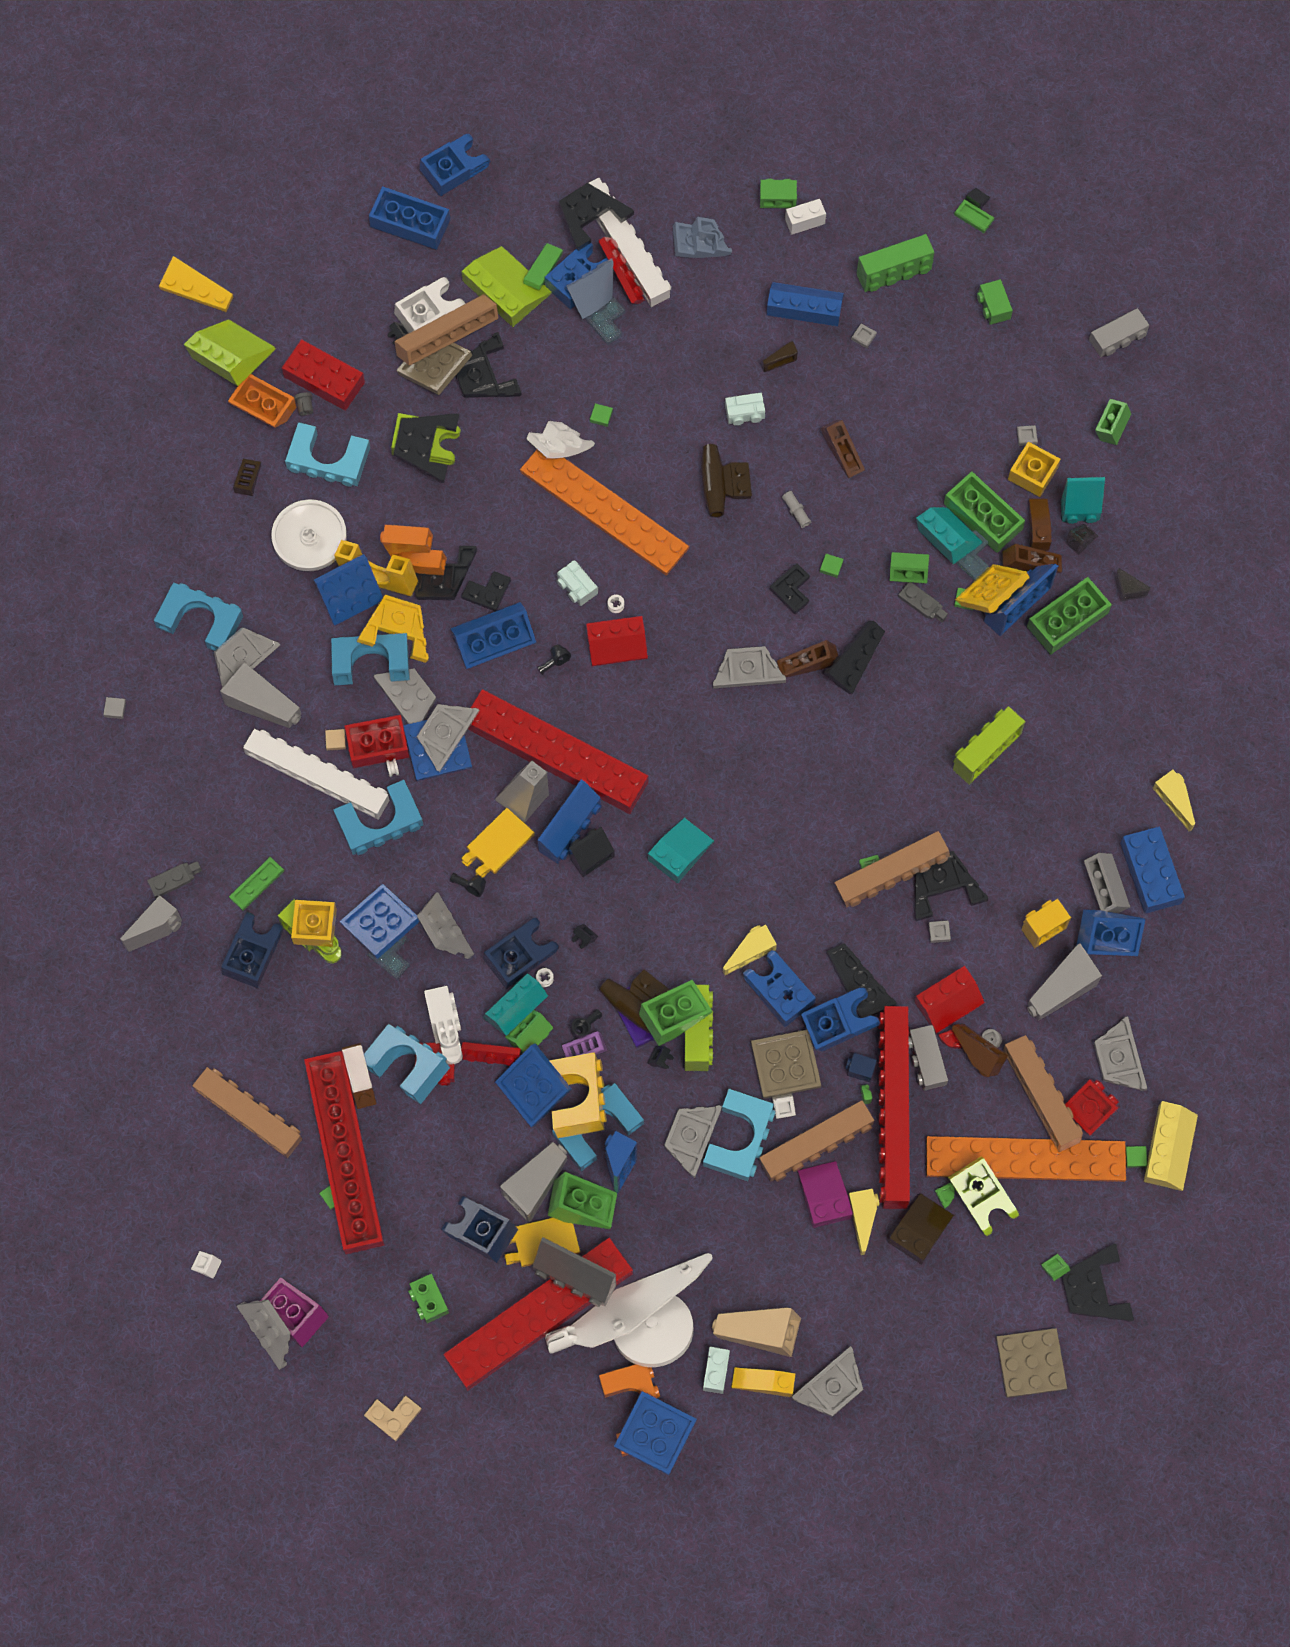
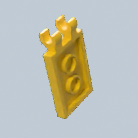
(498, 843)
(530, 1236)

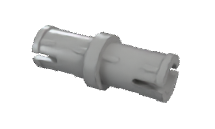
(796, 509)

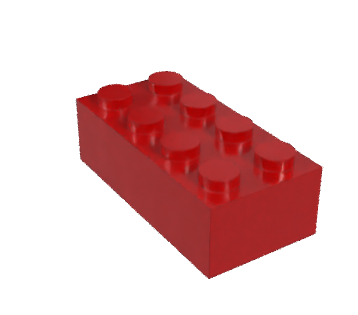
(323, 375)

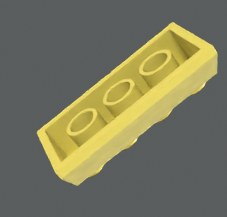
(1171, 1146)

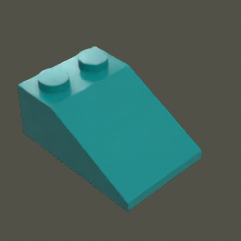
(1082, 499)
(679, 850)

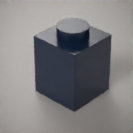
(861, 1067)

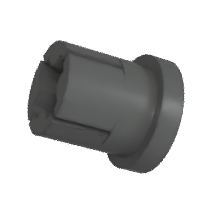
(304, 403)

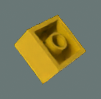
(1034, 469)
(314, 923)
(1045, 923)

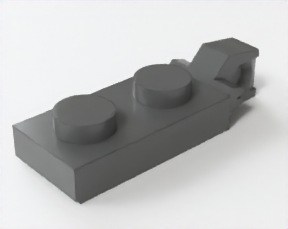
(922, 602)
(173, 878)

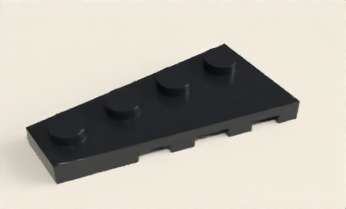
(852, 663)
(855, 976)

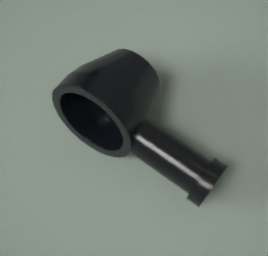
(556, 652)
(474, 886)
(584, 1025)

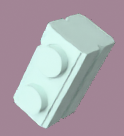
(745, 408)
(577, 583)
(716, 1370)

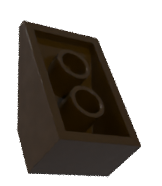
(920, 1228)

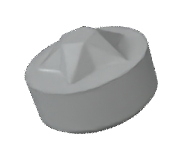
(993, 1037)

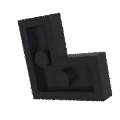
(787, 588)
(489, 596)

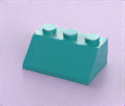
(947, 533)
(516, 1005)

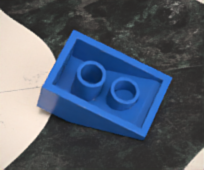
(1110, 933)

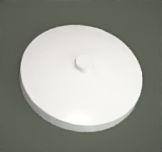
(308, 535)
(660, 1337)

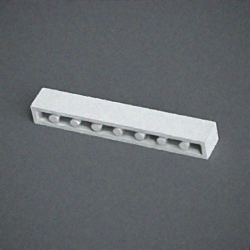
(638, 260)
(316, 773)

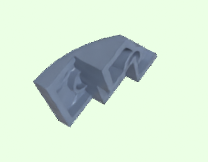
(699, 239)
(593, 289)

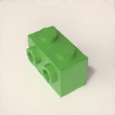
(778, 193)
(995, 302)
(1113, 421)
(909, 567)
(529, 1031)
(429, 1299)

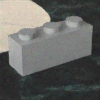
(1119, 333)
(1107, 883)
(927, 1058)

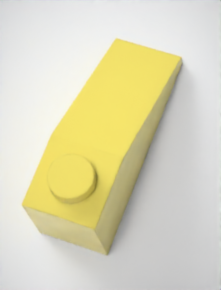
(1174, 794)
(753, 947)
(864, 1208)

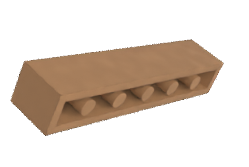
(446, 329)
(892, 869)
(1042, 1093)
(247, 1112)
(816, 1141)

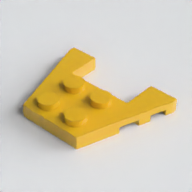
(397, 617)

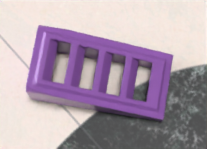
(589, 1038)

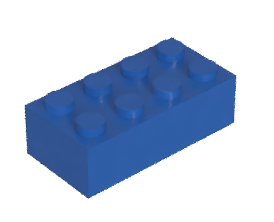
(409, 218)
(1152, 870)

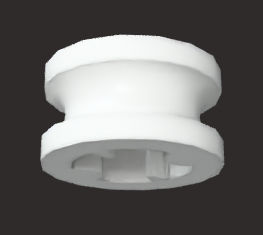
(618, 609)
(392, 767)
(544, 971)

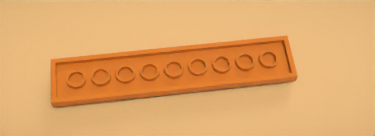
(606, 510)
(1028, 1158)

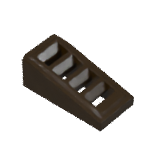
(781, 357)
(244, 489)

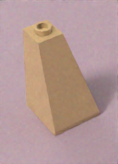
(762, 1329)

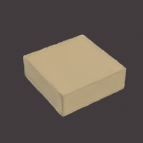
(335, 739)

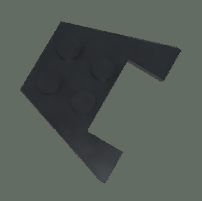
(587, 205)
(477, 376)
(416, 442)
(447, 585)
(942, 879)
(1086, 1288)

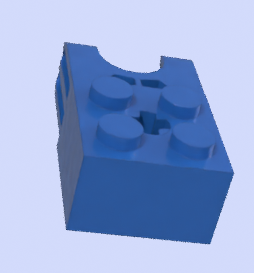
(451, 165)
(569, 271)
(777, 985)
(844, 1020)

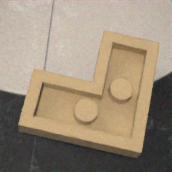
(393, 1422)

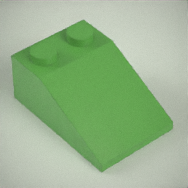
(674, 1012)
(581, 1202)

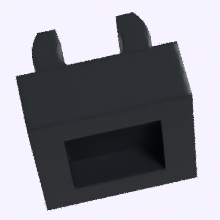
(397, 330)
(585, 934)
(659, 1057)

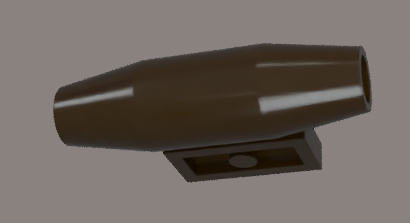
(723, 480)
(628, 1001)

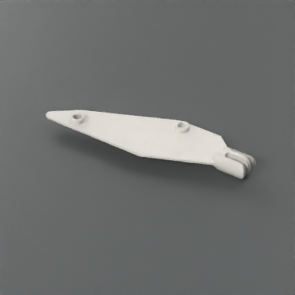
(627, 1307)

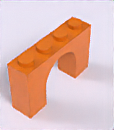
(415, 545)
(630, 1378)

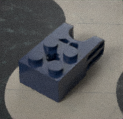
(250, 946)
(524, 951)
(482, 1230)

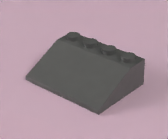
(574, 1272)

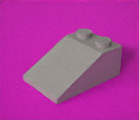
(152, 925)

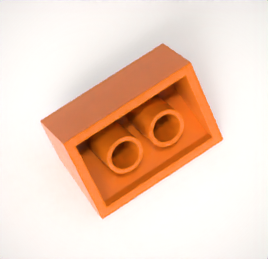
(263, 401)

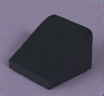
(977, 198)

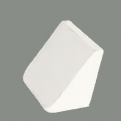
(784, 1106)
(206, 1264)

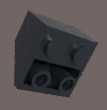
(591, 851)

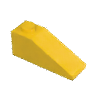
(764, 1381)

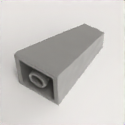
(256, 696)
(525, 791)
(1069, 981)
(533, 1181)

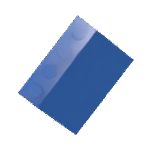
(1022, 599)

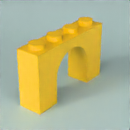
(397, 577)
(590, 1114)

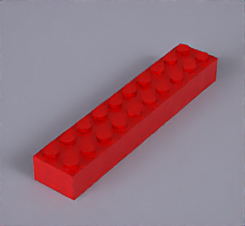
(557, 751)
(895, 1107)
(344, 1153)
(527, 1322)

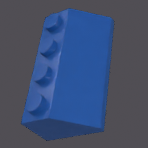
(804, 304)
(493, 635)
(569, 822)
(621, 1157)

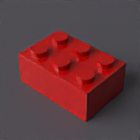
(376, 741)

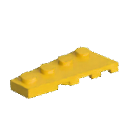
(191, 284)

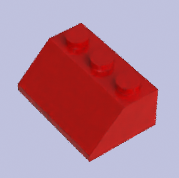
(616, 641)
(949, 999)

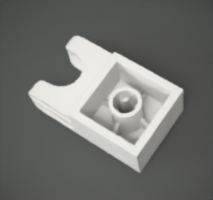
(425, 305)
(445, 1022)

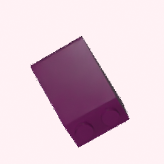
(825, 1194)
(296, 1310)

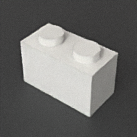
(805, 216)

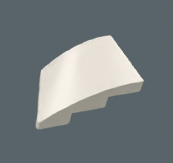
(559, 441)

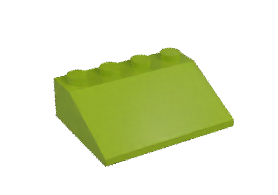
(501, 280)
(228, 350)

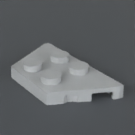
(242, 648)
(748, 668)
(409, 697)
(444, 732)
(442, 928)
(1119, 1057)
(691, 1136)
(268, 1328)
(832, 1386)

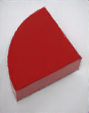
(950, 1039)

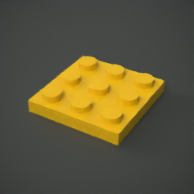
(992, 588)

